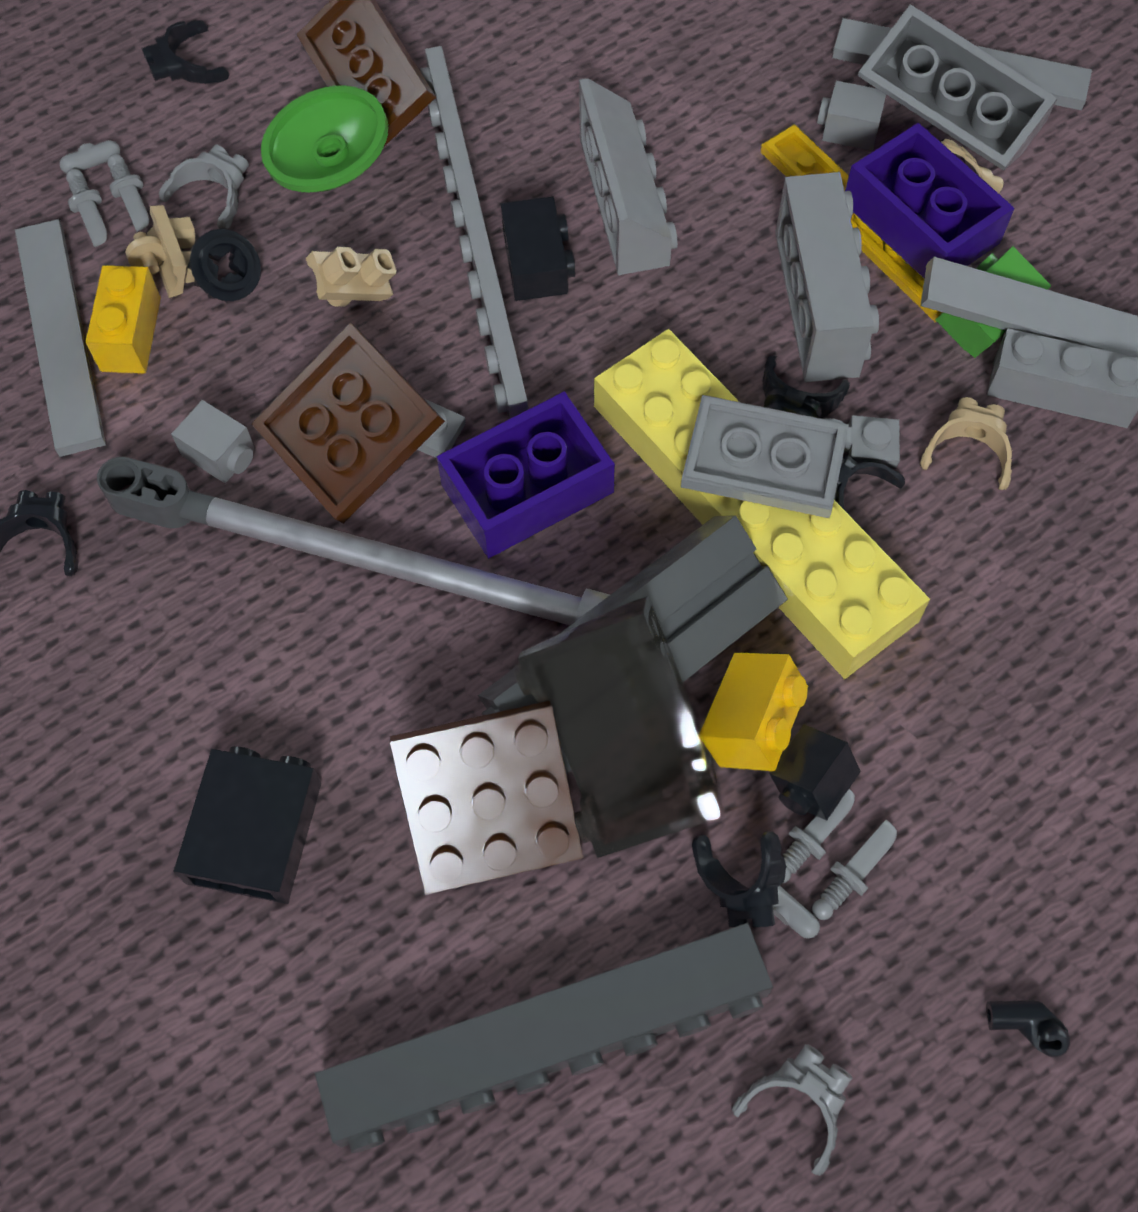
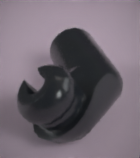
(1033, 1021)

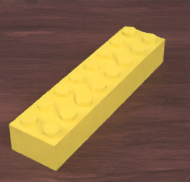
(833, 573)

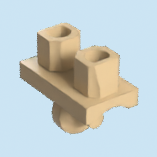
(162, 249)
(352, 275)

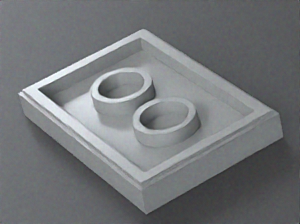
(765, 456)

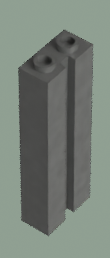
(703, 594)

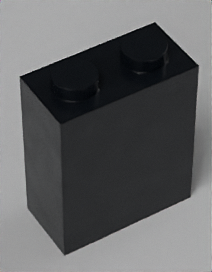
(249, 824)

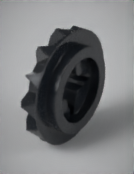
(243, 262)

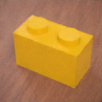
(123, 319)
(754, 711)

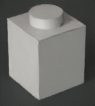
(852, 115)
(214, 442)

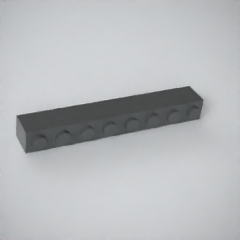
(542, 1036)

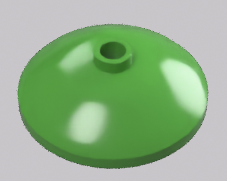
(324, 139)

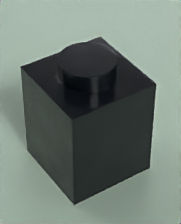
(815, 773)

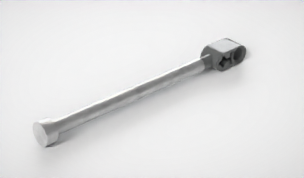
(164, 499)

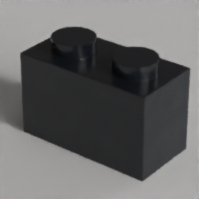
(536, 249)

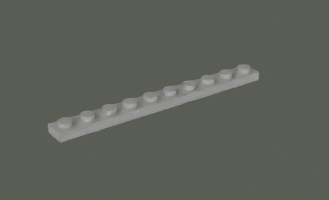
(474, 245)

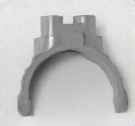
(211, 166)
(817, 1081)

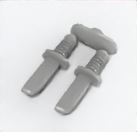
(85, 200)
(848, 876)

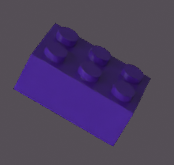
(927, 201)
(526, 474)

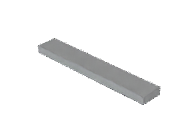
(1067, 82)
(1026, 308)
(59, 339)

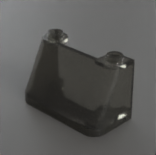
(624, 728)

